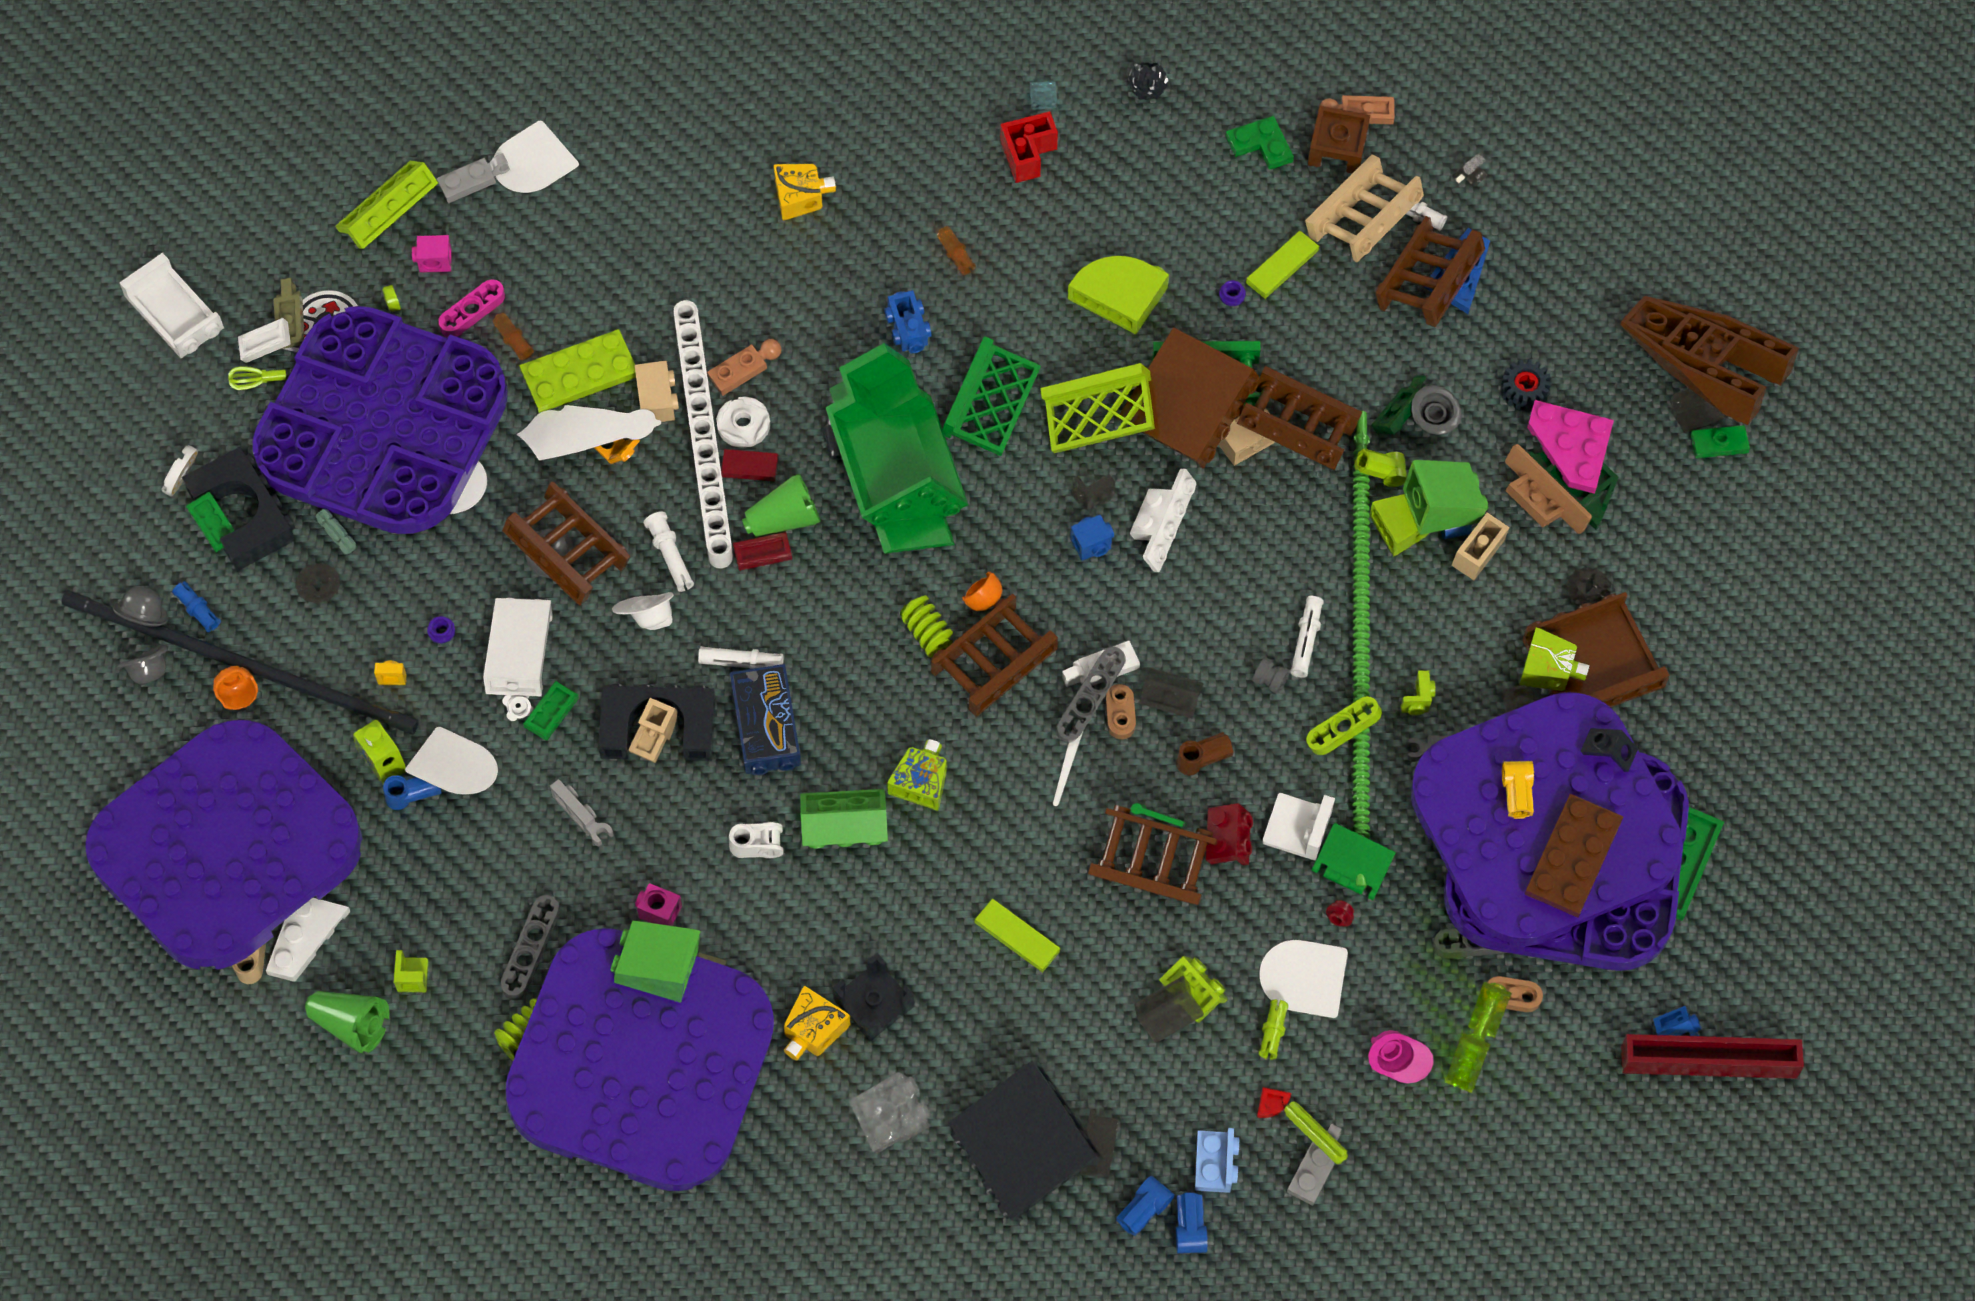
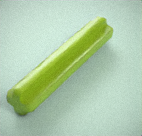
(1316, 1132)

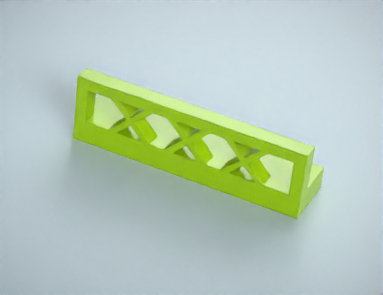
(387, 203)

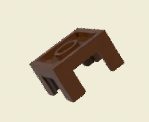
(1339, 136)

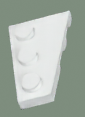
(303, 936)

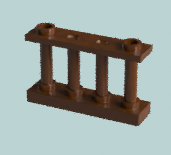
(1445, 287)
(1307, 401)
(559, 566)
(1000, 680)
(1160, 883)

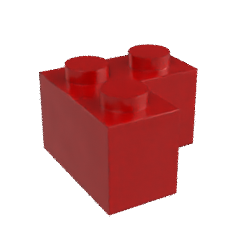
(1024, 142)

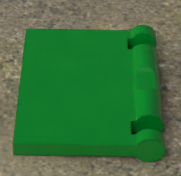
(1140, 809)
(1352, 854)

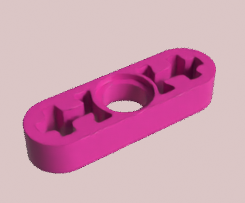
(473, 297)

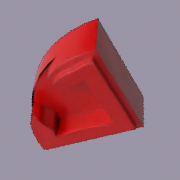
(1272, 1102)

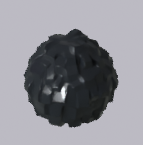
(1147, 80)

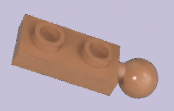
(1379, 108)
(743, 366)

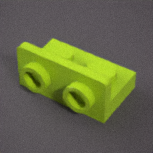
(1204, 990)

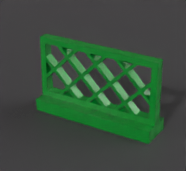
(973, 382)

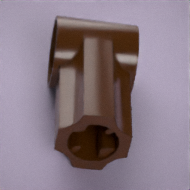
(1205, 752)

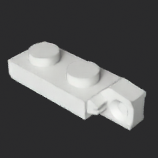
(1084, 665)

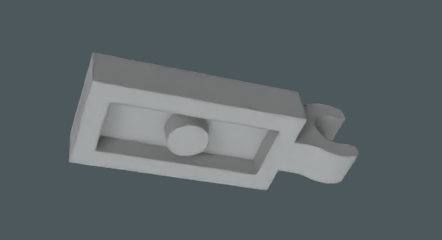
(472, 177)
(582, 815)
(1313, 1171)

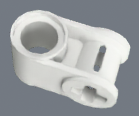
(758, 840)

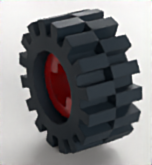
(1534, 376)

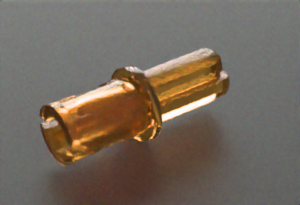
(956, 250)
(512, 336)

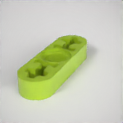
(1331, 743)

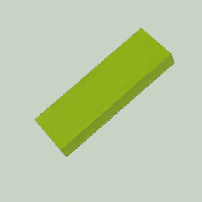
(1282, 264)
(1017, 935)

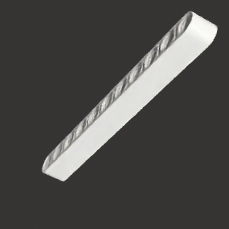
(703, 443)

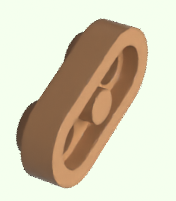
(1120, 709)
(1518, 989)

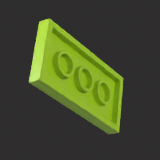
(578, 371)

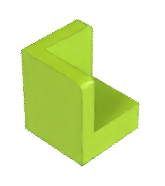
(410, 973)

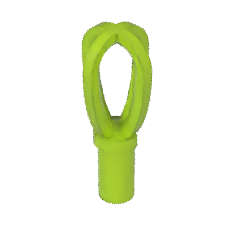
(260, 377)

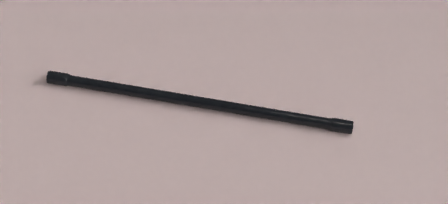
(392, 718)

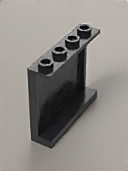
(1023, 1140)

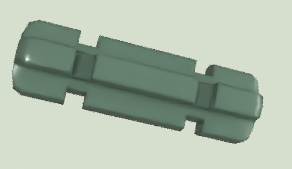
(336, 531)

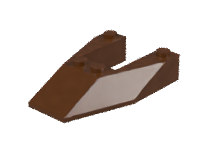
(1697, 343)

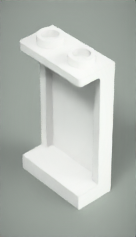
(171, 306)
(517, 647)

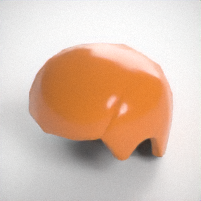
(984, 593)
(235, 688)

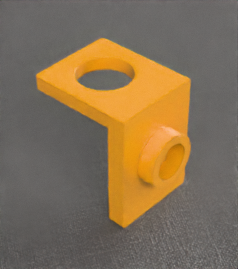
(620, 450)

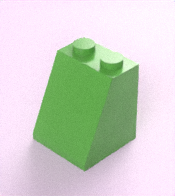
(1443, 495)
(656, 959)

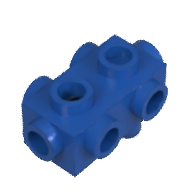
(909, 330)

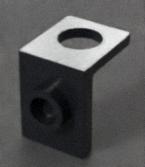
(1610, 743)

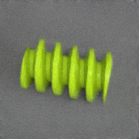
(926, 625)
(510, 1038)

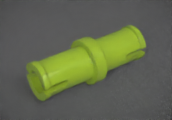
(1273, 1029)

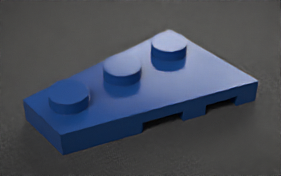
(1466, 293)

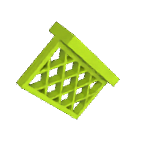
(1099, 386)

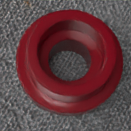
(1340, 913)

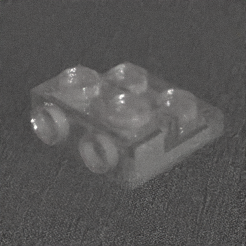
(891, 1112)

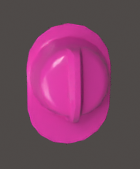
(1400, 1057)

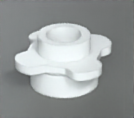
(513, 713)

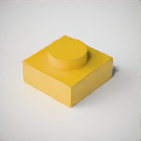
(390, 673)

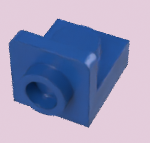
(1677, 1023)

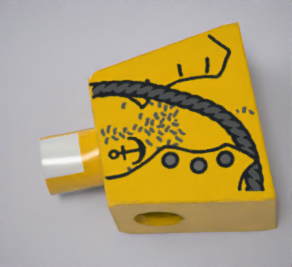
(800, 189)
(813, 1024)

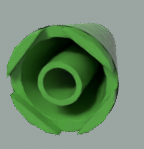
(782, 509)
(350, 1017)

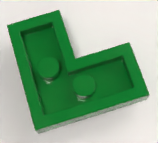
(1262, 136)

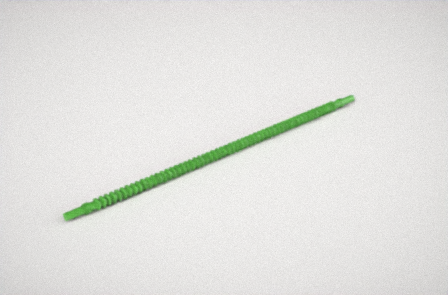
(1361, 628)

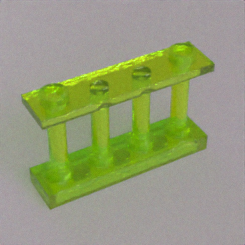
(1473, 1048)

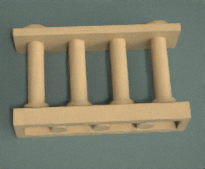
(1355, 189)

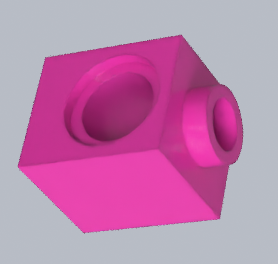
(433, 253)
(664, 915)

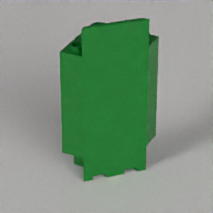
(895, 452)

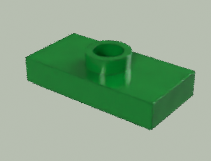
(1720, 441)
(210, 520)
(551, 710)

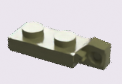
(290, 307)

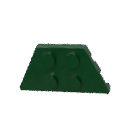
(1594, 503)

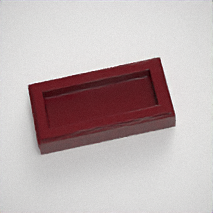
(749, 465)
(762, 551)

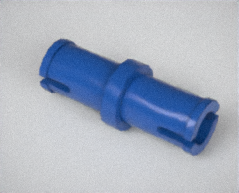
(196, 606)

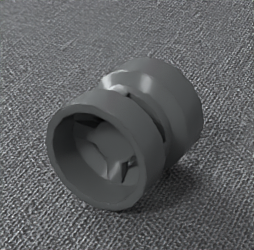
(1273, 676)

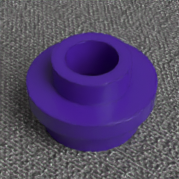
(1232, 287)
(439, 623)

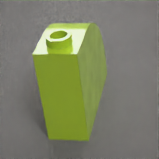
(1119, 290)

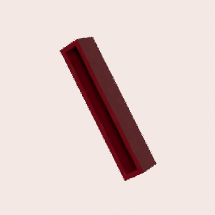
(1712, 1056)

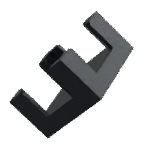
(874, 998)

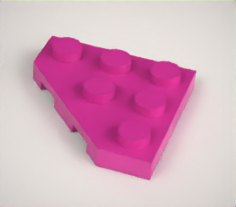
(1572, 442)

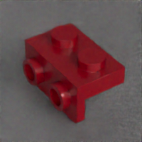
(1232, 829)

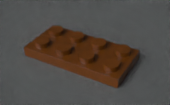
(1574, 855)

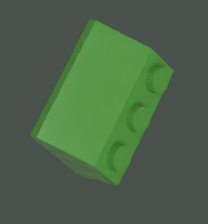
(843, 818)

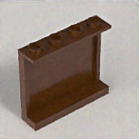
(1193, 396)
(1611, 646)

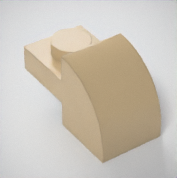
(655, 728)

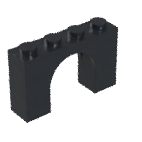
(236, 475)
(624, 704)

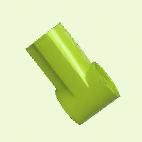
(1388, 466)

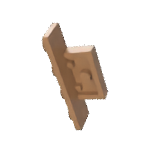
(1541, 494)

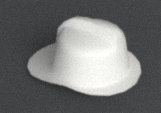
(648, 611)

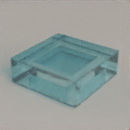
(1043, 95)

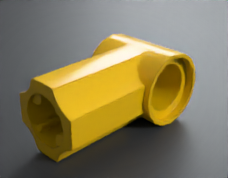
(1518, 780)

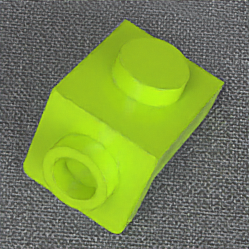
(1422, 701)

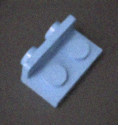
(1215, 1161)

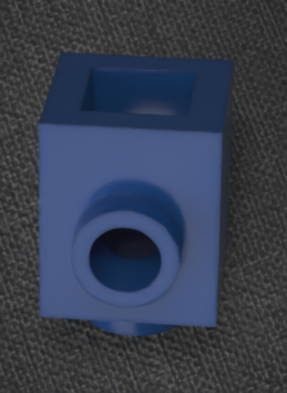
(1091, 537)

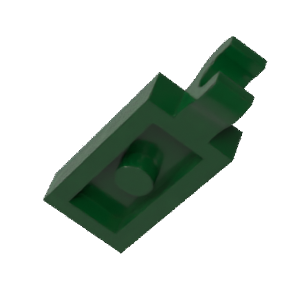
(1398, 409)

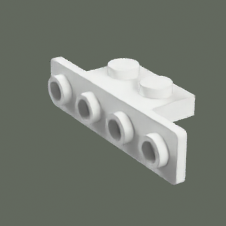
(1161, 517)

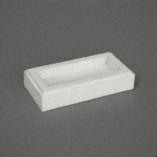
(264, 340)

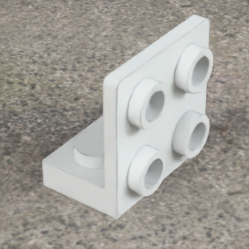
(1298, 825)

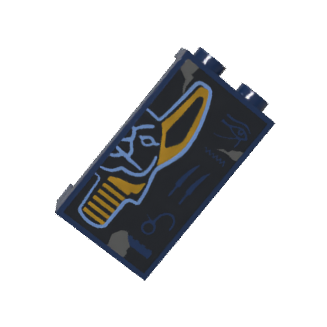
(765, 719)

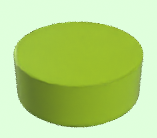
(391, 298)

